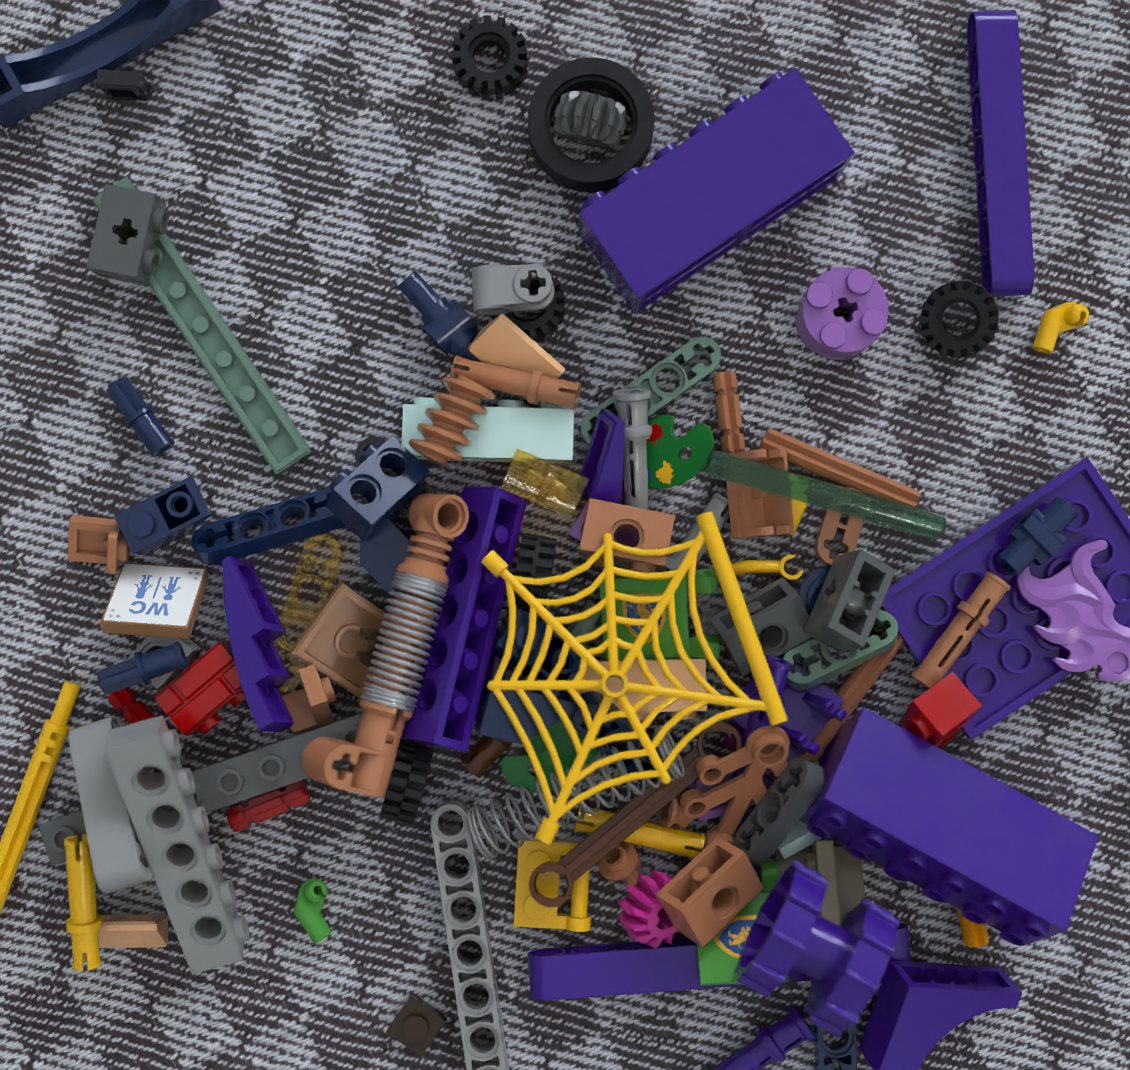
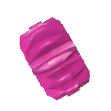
(644, 914)

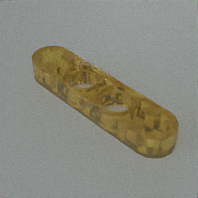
(298, 611)

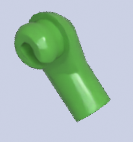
(309, 907)

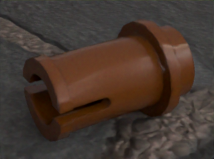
(484, 754)

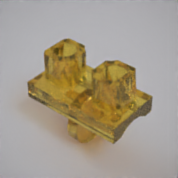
(544, 483)

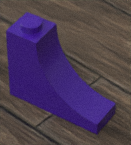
(926, 1002)

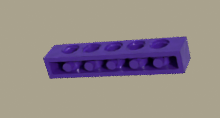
(467, 621)

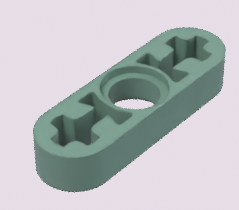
(806, 655)

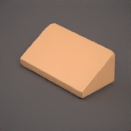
(509, 347)
(133, 931)

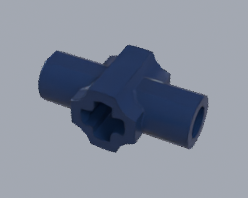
(1037, 536)

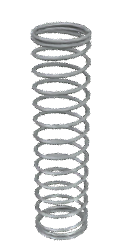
(665, 747)

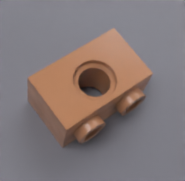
(651, 528)
(710, 891)

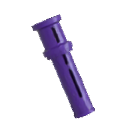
(771, 1043)

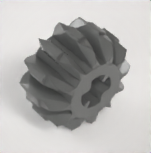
(590, 119)

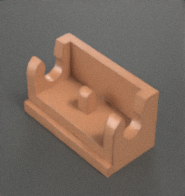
(758, 512)

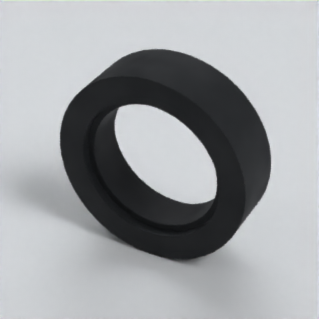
(590, 74)

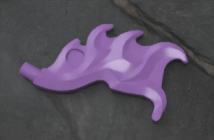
(1080, 617)

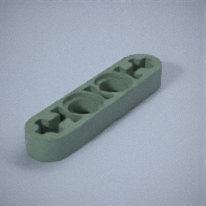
(659, 398)

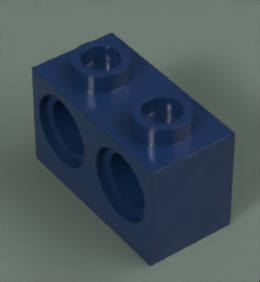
(383, 492)

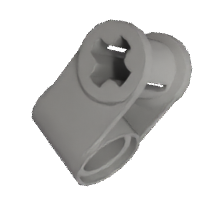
(505, 288)

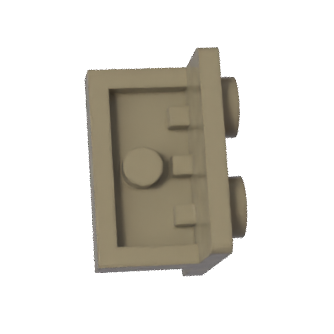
(840, 869)

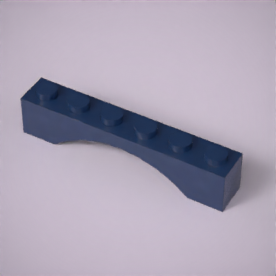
(51, 72)

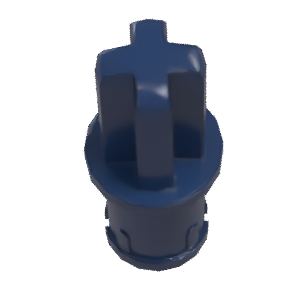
(140, 416)
(142, 668)

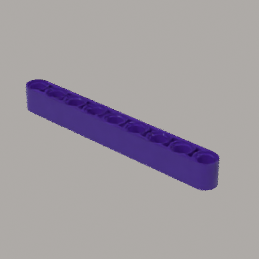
(635, 968)

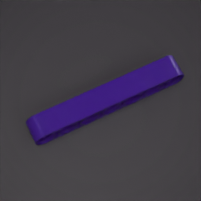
(1000, 153)

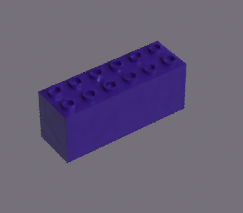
(713, 189)
(950, 830)

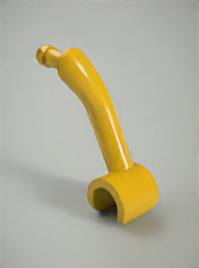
(765, 566)

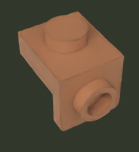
(97, 542)
(310, 705)

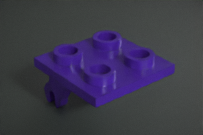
(806, 714)

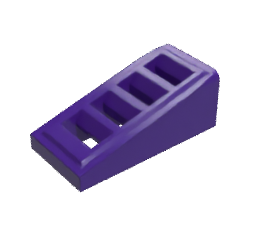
(605, 459)

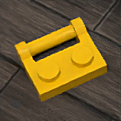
(532, 914)

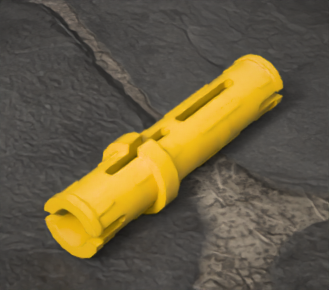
(649, 834)
(83, 918)

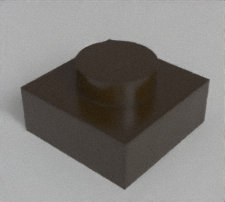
(416, 1024)

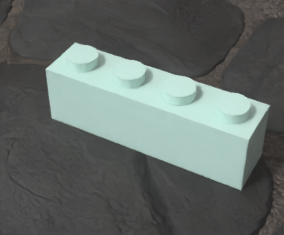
(538, 431)

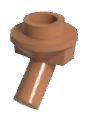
(621, 864)

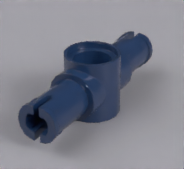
(443, 320)

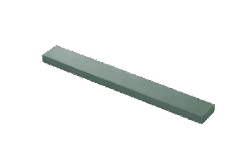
(223, 356)

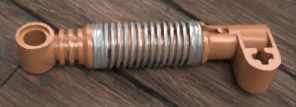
(388, 697)

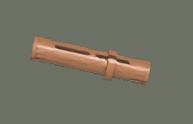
(528, 385)
(961, 630)

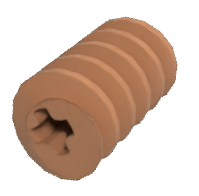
(451, 420)

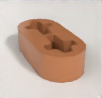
(827, 531)

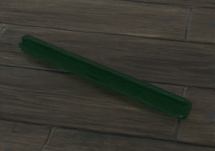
(825, 495)

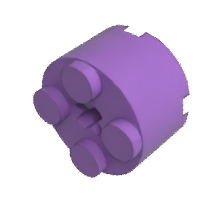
(852, 292)

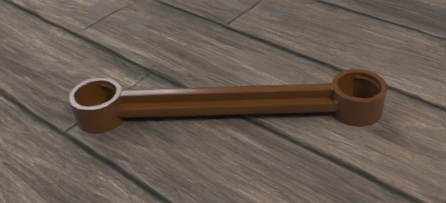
(624, 822)

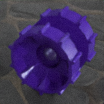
(840, 960)

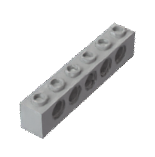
(203, 941)

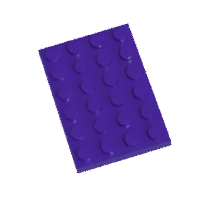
(1008, 659)

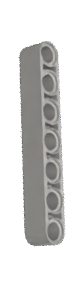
(463, 928)

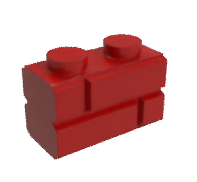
(203, 691)

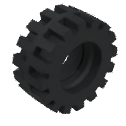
(535, 561)

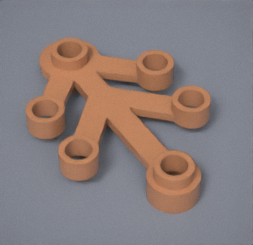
(763, 749)

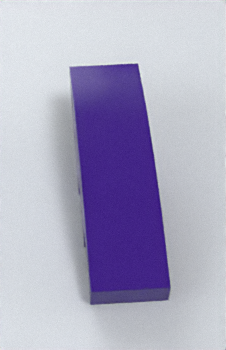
(251, 631)

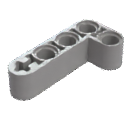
(110, 832)

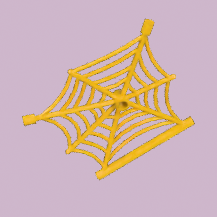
(743, 623)

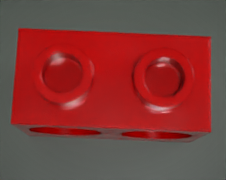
(941, 711)

